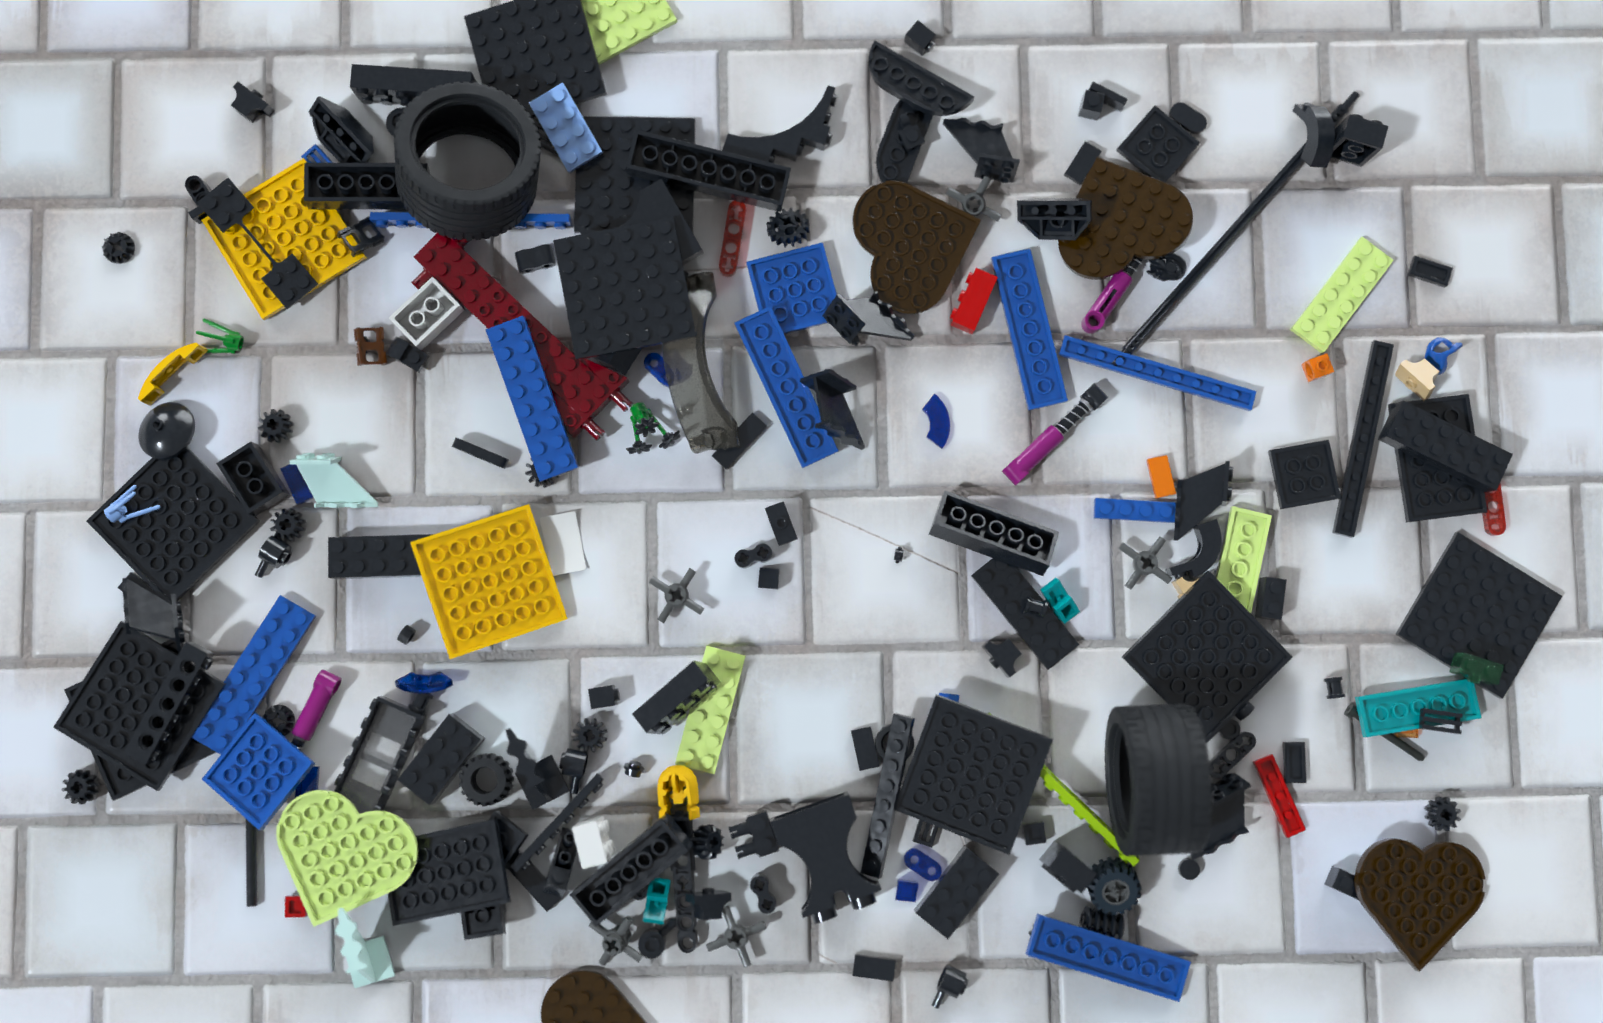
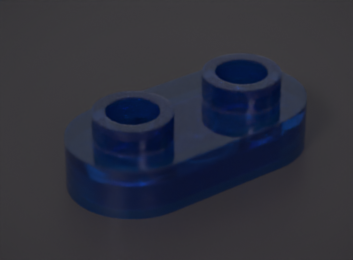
(659, 371)
(923, 864)

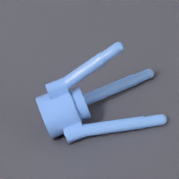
(117, 510)

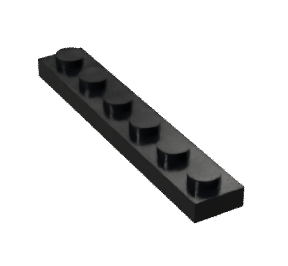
(564, 817)

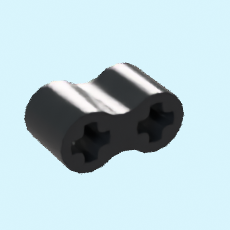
(535, 259)
(753, 557)
(763, 893)

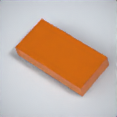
(1161, 476)

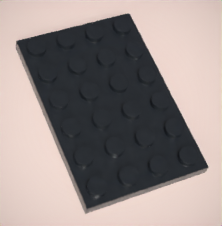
(1427, 490)
(453, 874)

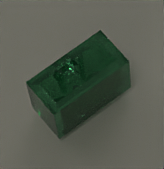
(1476, 669)

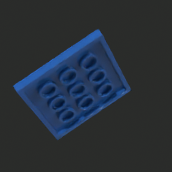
(795, 286)
(258, 771)

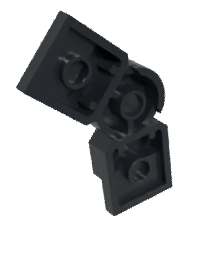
(490, 920)

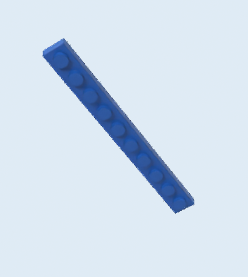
(540, 221)
(1157, 373)

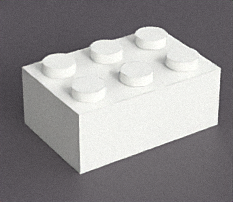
(426, 313)
(593, 842)

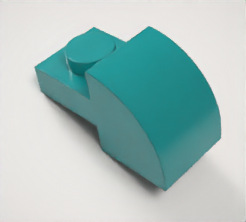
(1059, 600)
(657, 901)

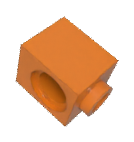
(1317, 367)

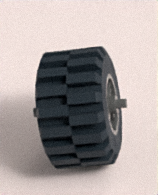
(1114, 886)

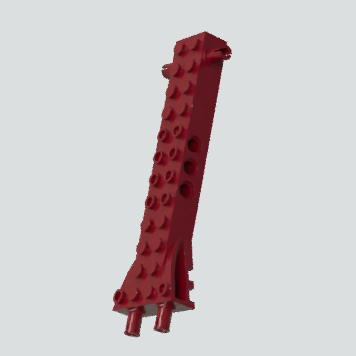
(577, 385)

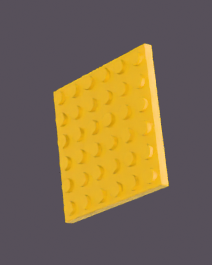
(283, 227)
(488, 581)

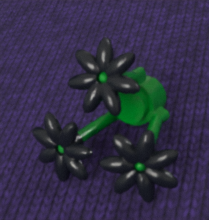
(641, 415)

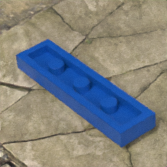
(1134, 510)

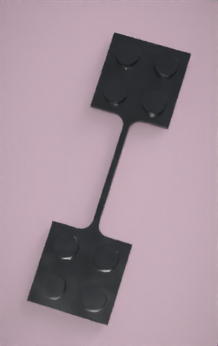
(228, 207)

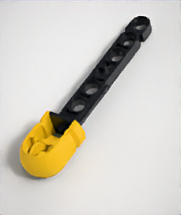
(674, 780)

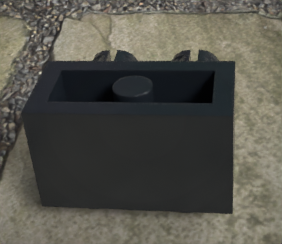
(763, 839)

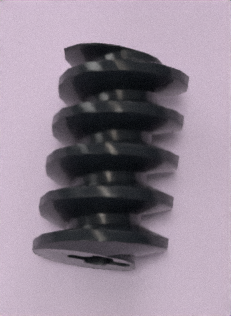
(1102, 921)

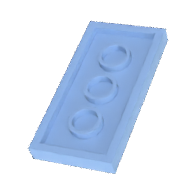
(566, 127)

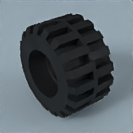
(470, 786)

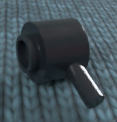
(274, 553)
(574, 764)
(654, 941)
(951, 982)

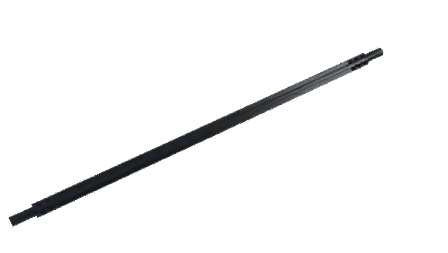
(1176, 295)

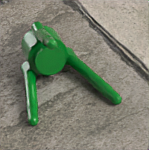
(233, 341)

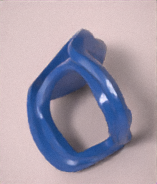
(1439, 360)

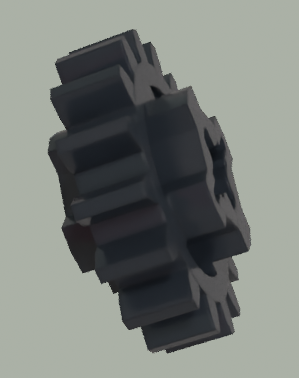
(788, 227)

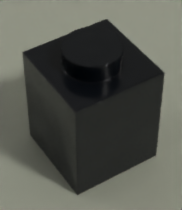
(920, 38)
(1091, 105)
(603, 696)

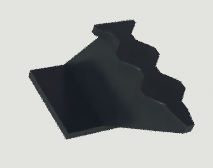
(986, 147)
(865, 317)
(833, 407)
(1200, 497)
(152, 614)
(539, 779)
(1227, 813)

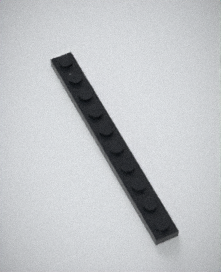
(1363, 439)

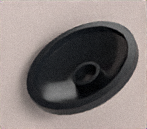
(166, 430)

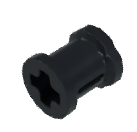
(1035, 607)
(1334, 687)
(420, 702)

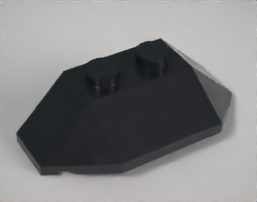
(341, 132)
(1055, 217)

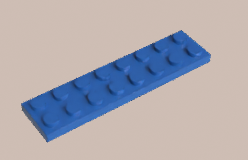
(1029, 329)
(781, 380)
(532, 398)
(254, 673)
(1108, 957)

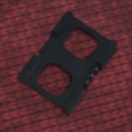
(365, 242)

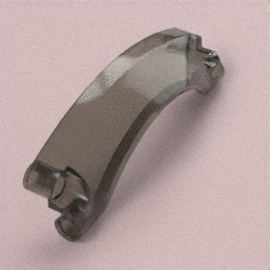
(693, 393)

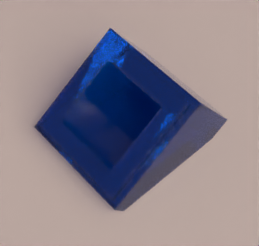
(906, 890)

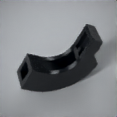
(1319, 134)
(1208, 549)

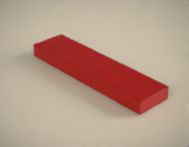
(1279, 795)

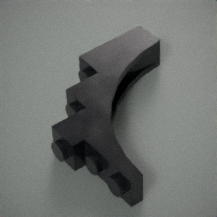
(790, 142)

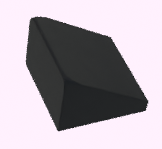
(768, 578)

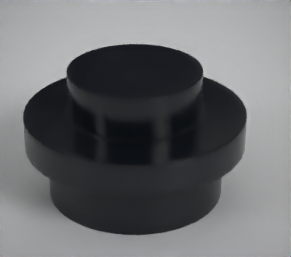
(633, 769)

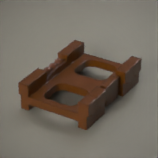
(364, 346)

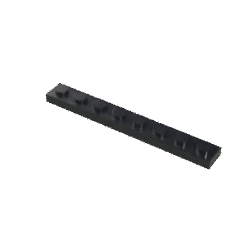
(887, 795)

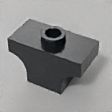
(250, 103)
(781, 523)
(1002, 656)
(708, 903)

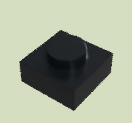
(1034, 833)

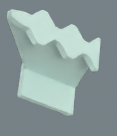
(331, 483)
(366, 960)

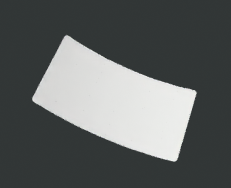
(563, 543)

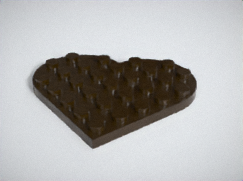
(1129, 220)
(913, 243)
(1419, 893)
(587, 998)

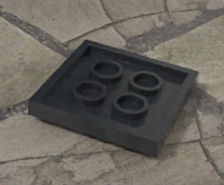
(1157, 145)
(1304, 474)

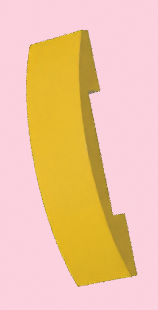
(166, 368)

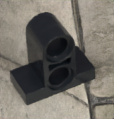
(198, 213)

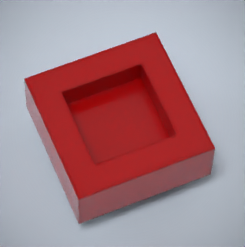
(294, 907)

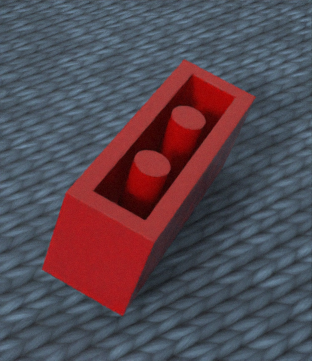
(973, 300)

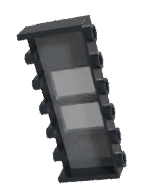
(379, 754)

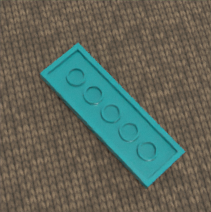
(1400, 709)

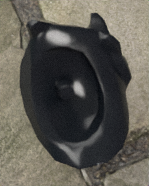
(1168, 267)

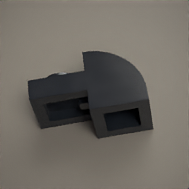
(407, 354)

